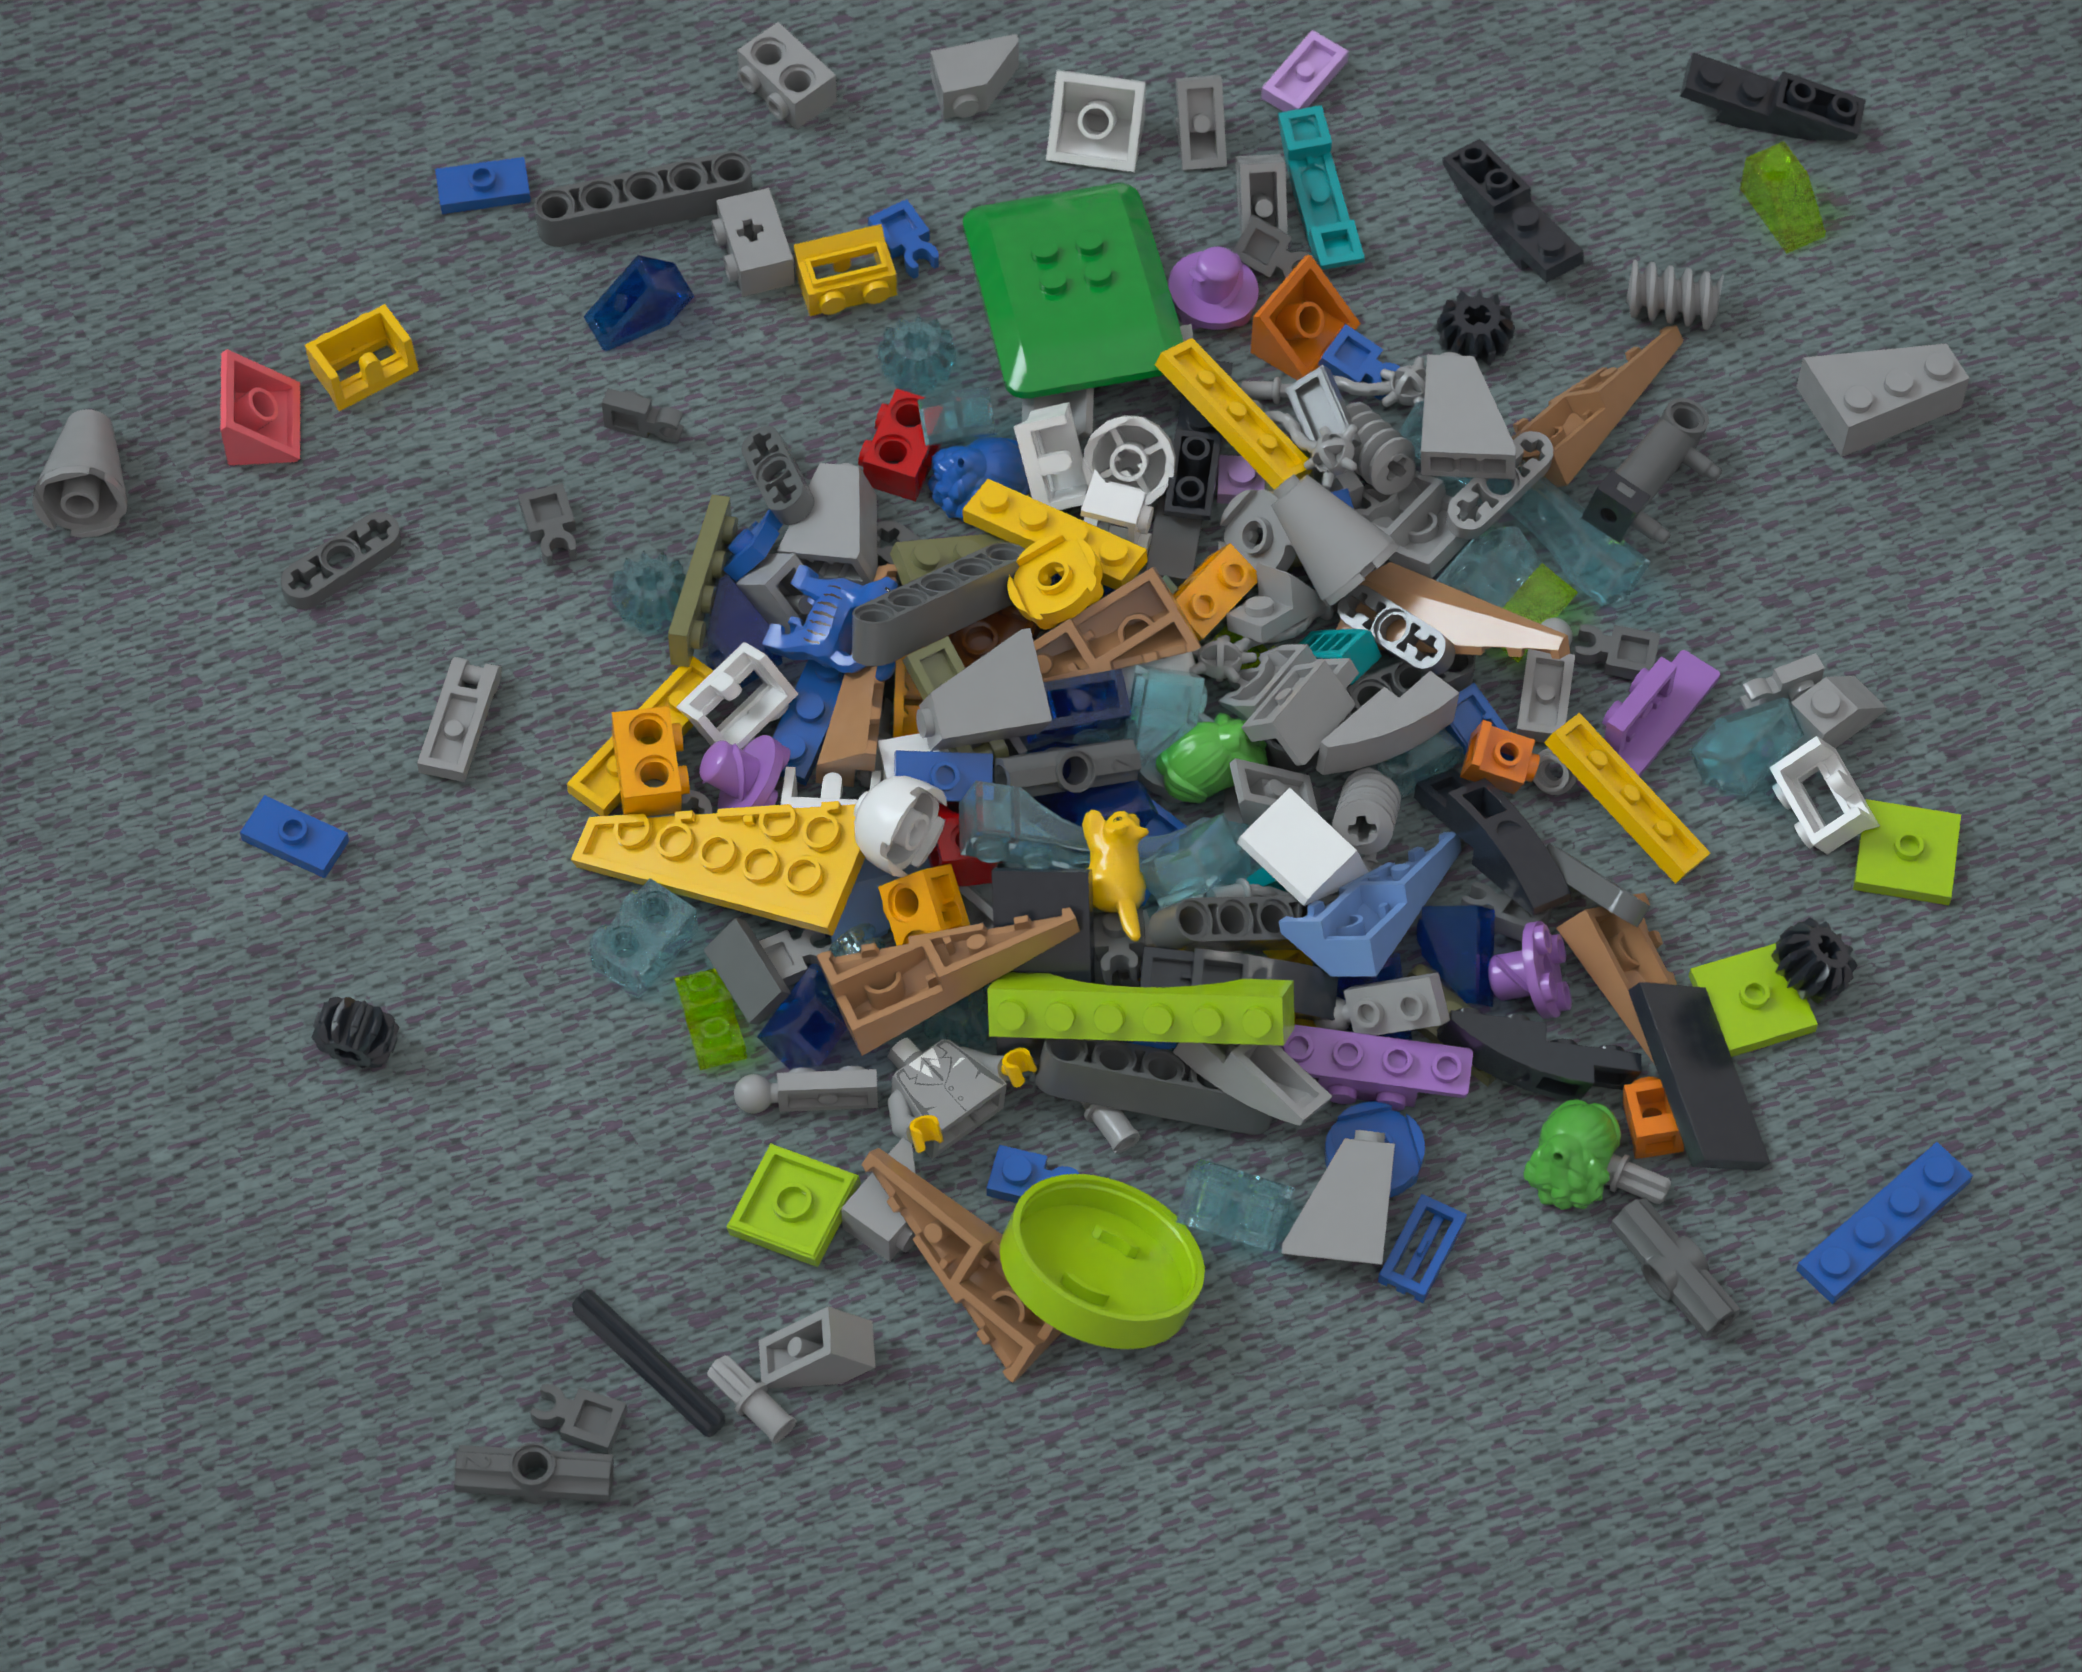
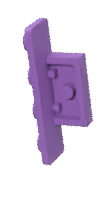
(1657, 708)
(1378, 1066)

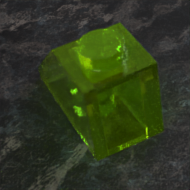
(1782, 196)

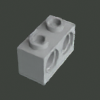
(786, 76)

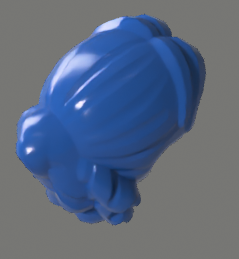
(964, 469)

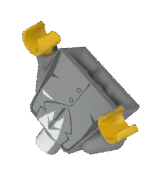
(948, 1091)

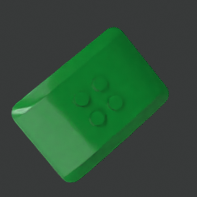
(1072, 289)

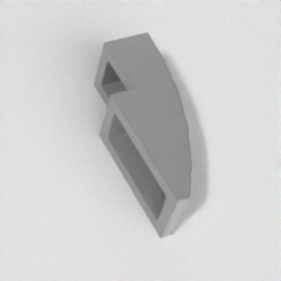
(1389, 726)
(1258, 1077)

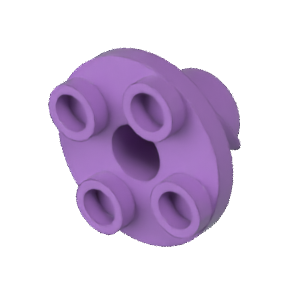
(1213, 289)
(745, 775)
(1533, 972)

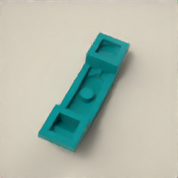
(1317, 188)

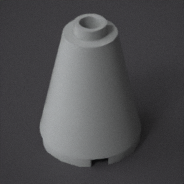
(82, 478)
(1329, 537)

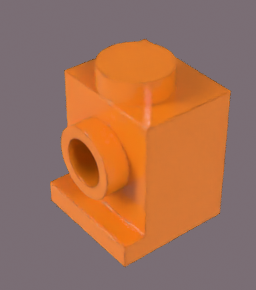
(1485, 760)
(1653, 1134)

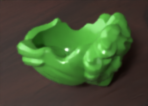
(1200, 759)
(1573, 1155)

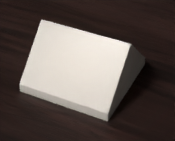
(1096, 121)
(1301, 850)

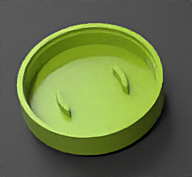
(1101, 1261)

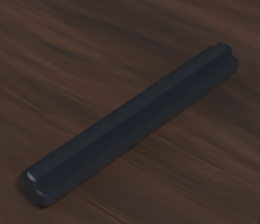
(648, 1363)

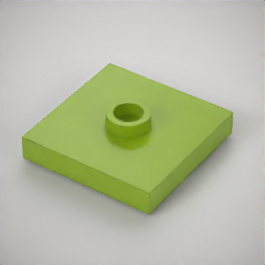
(1908, 853)
(1753, 1001)
(793, 1205)

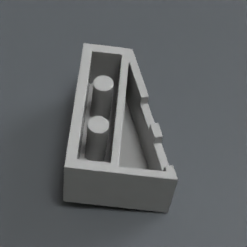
(1880, 392)

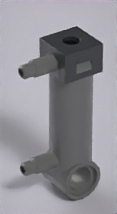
(1626, 492)

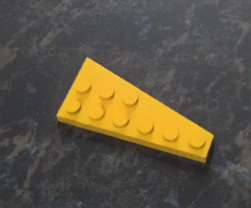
(749, 859)

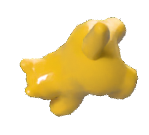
(1115, 866)

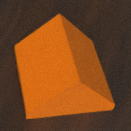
(1300, 321)

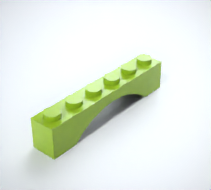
(1208, 1013)

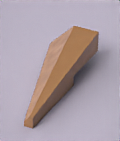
(1592, 408)
(1460, 617)
(1117, 632)
(855, 719)
(1617, 958)
(907, 983)
(967, 1262)

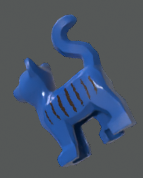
(828, 627)

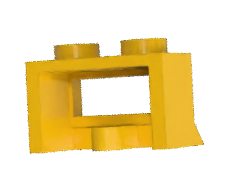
(851, 288)
(357, 342)

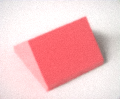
(258, 413)

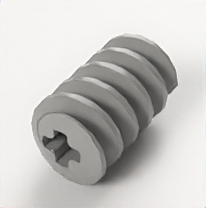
(1673, 294)
(1384, 455)
(1367, 810)

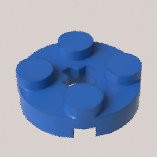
(1398, 1130)

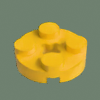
(1076, 590)

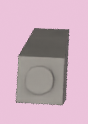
(1462, 423)
(841, 529)
(989, 699)
(1349, 1205)

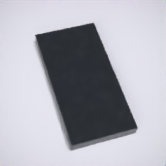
(1043, 895)
(1698, 1076)

